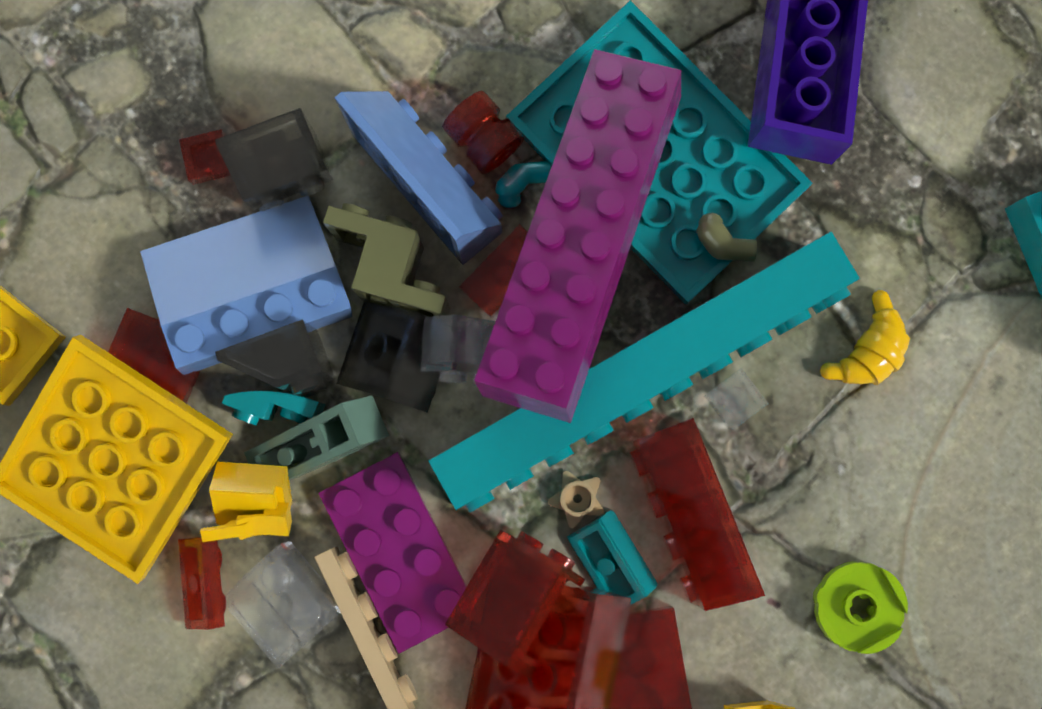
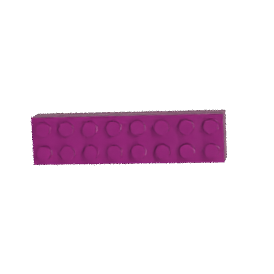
(580, 236)

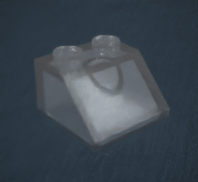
(282, 603)

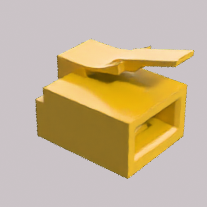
(249, 501)

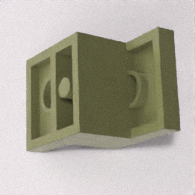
(387, 260)

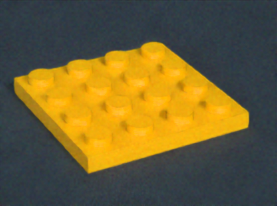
(109, 458)

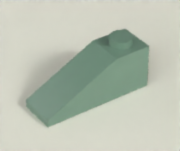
(323, 438)

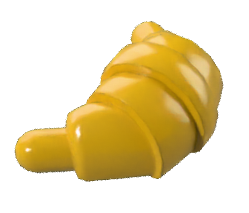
(877, 350)

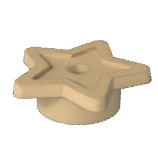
(576, 511)

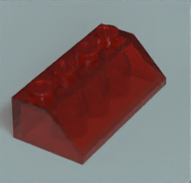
(696, 516)

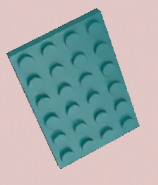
(702, 163)

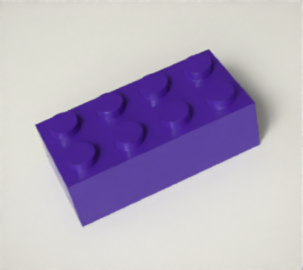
(808, 78)

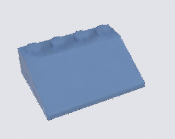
(421, 171)
(243, 282)

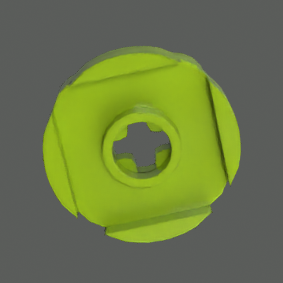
(885, 614)

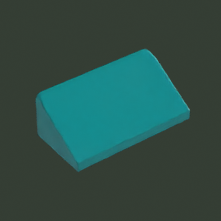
(612, 558)

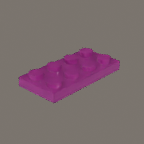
(396, 550)

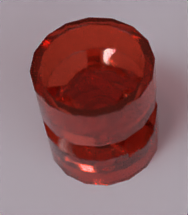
(478, 127)

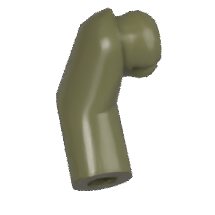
(720, 242)

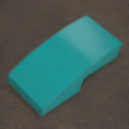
(263, 404)

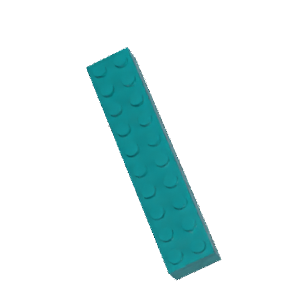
(650, 367)

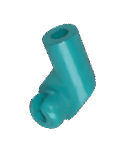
(517, 178)

